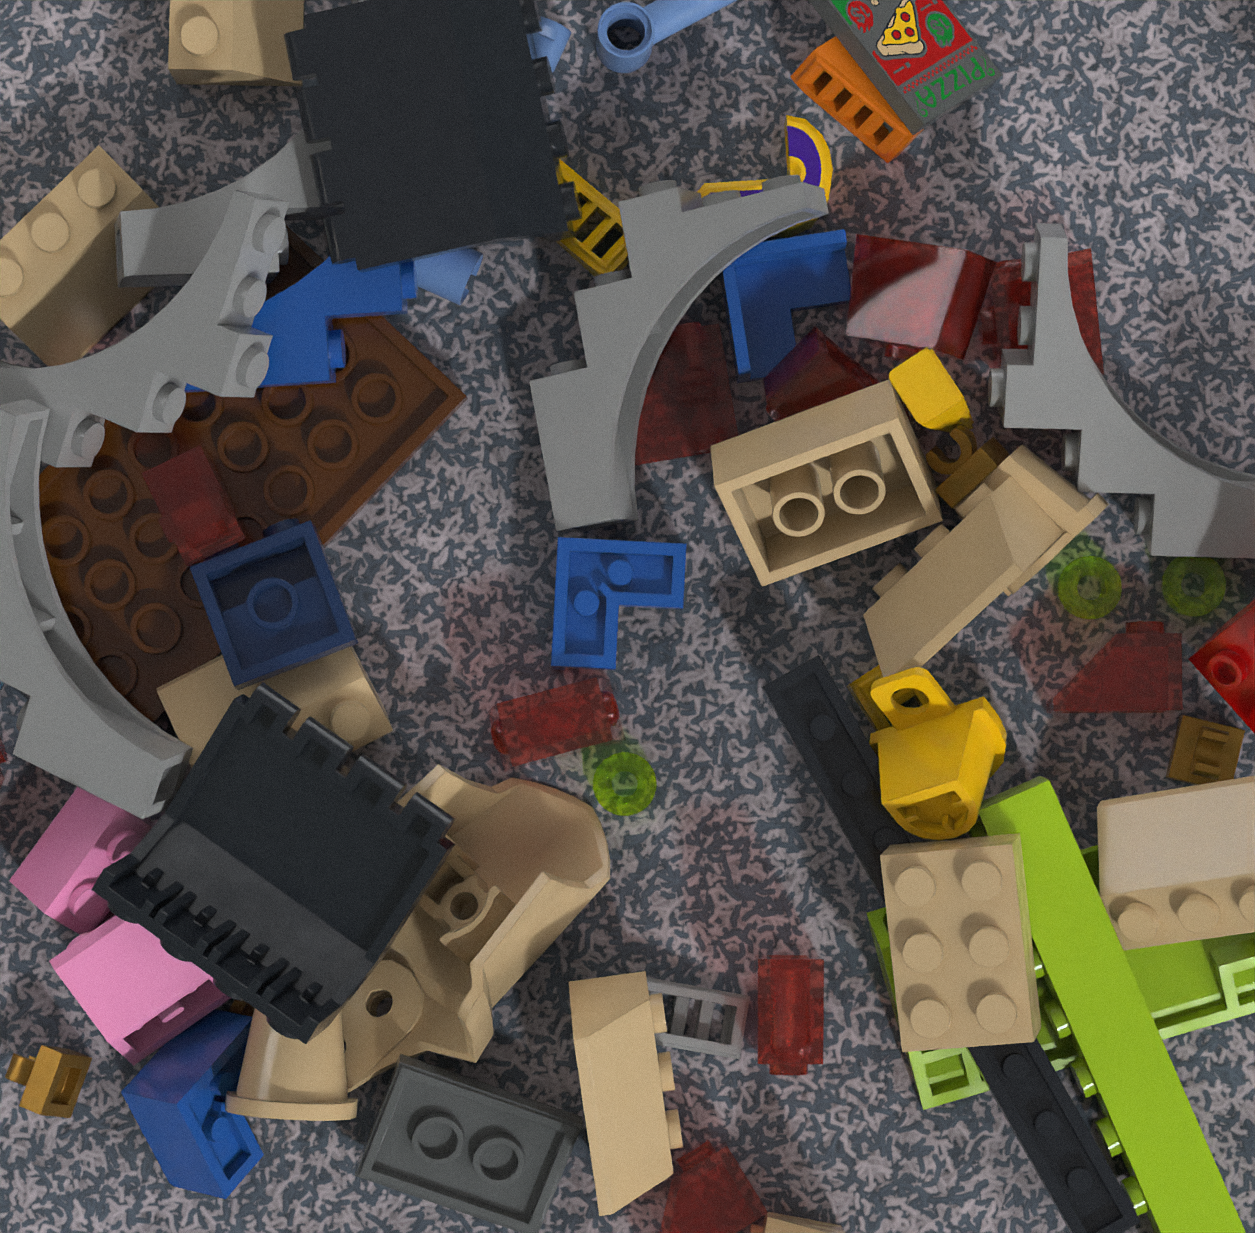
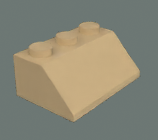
(232, 41)
(62, 263)
(957, 575)
(328, 689)
(1179, 863)
(623, 1086)

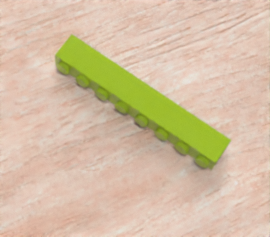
(1109, 1023)

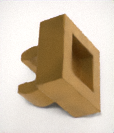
(969, 468)
(1204, 751)
(50, 1079)

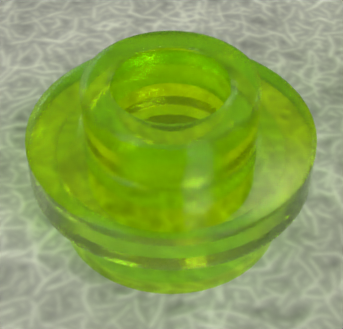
(1106, 576)
(1213, 581)
(609, 769)

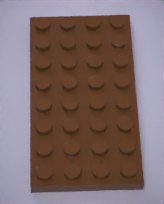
(280, 458)

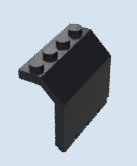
(431, 128)
(281, 865)

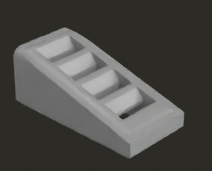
(733, 1022)

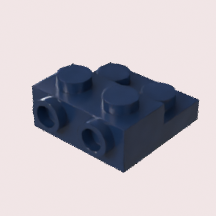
(273, 603)

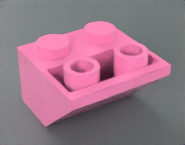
(71, 857)
(134, 987)

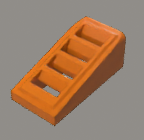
(849, 96)

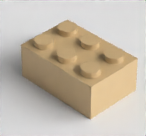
(825, 483)
(961, 943)

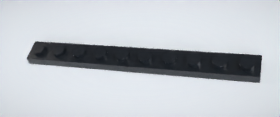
(1015, 1073)

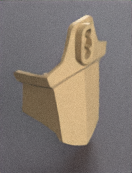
(503, 895)

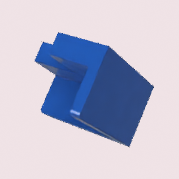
(769, 285)
(599, 578)
(182, 1106)

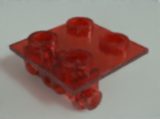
(687, 398)

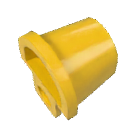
(935, 756)

